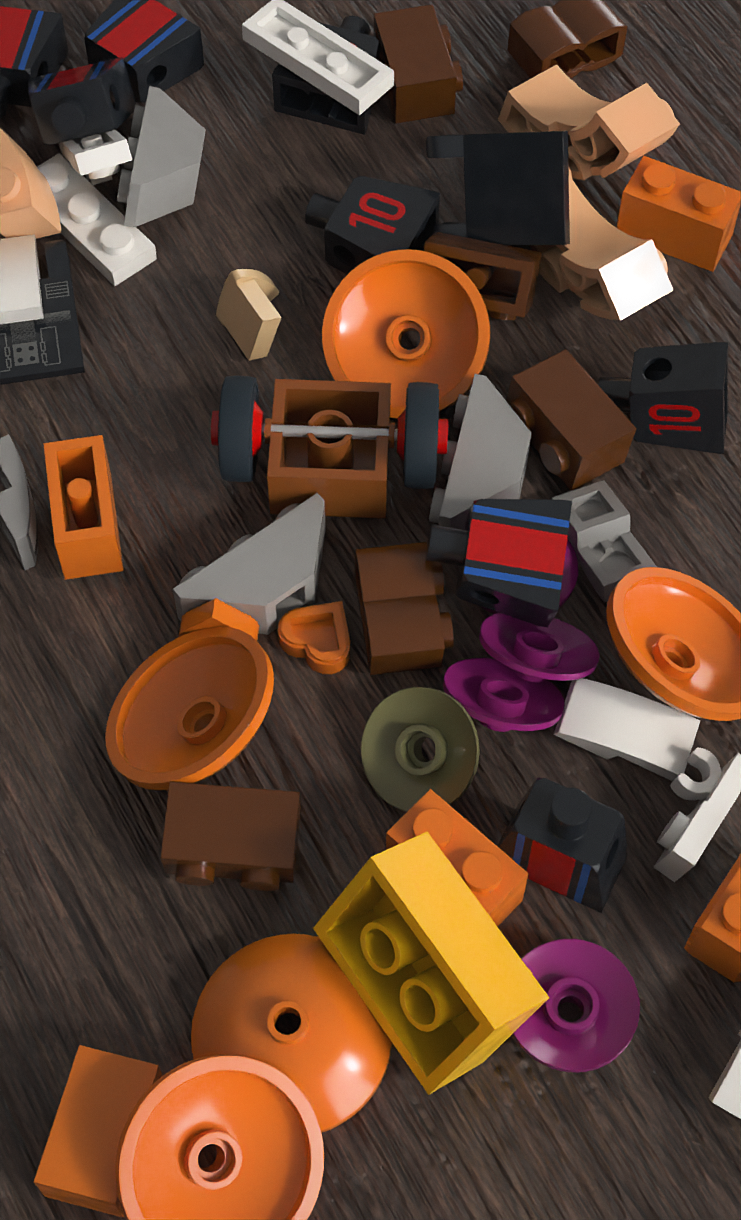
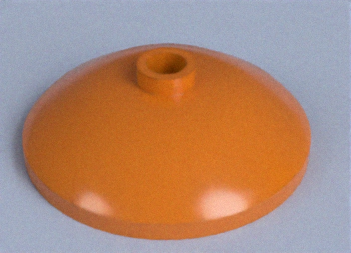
(400, 295)
(679, 641)
(190, 708)
(335, 1052)
(263, 1138)

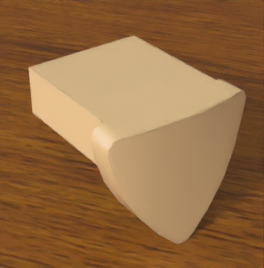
(247, 311)

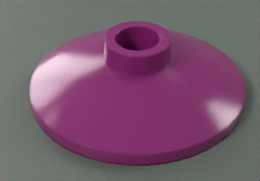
(538, 651)
(502, 698)
(602, 990)

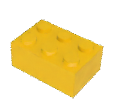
(428, 961)

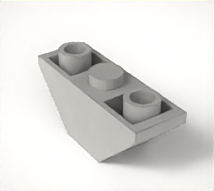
(163, 160)
(486, 459)
(265, 570)

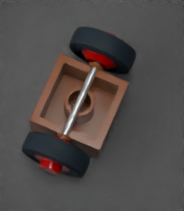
(328, 441)

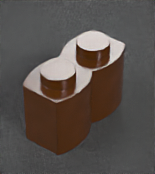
(569, 34)
(401, 608)

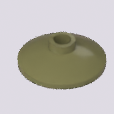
(394, 744)

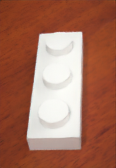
(318, 55)
(96, 224)

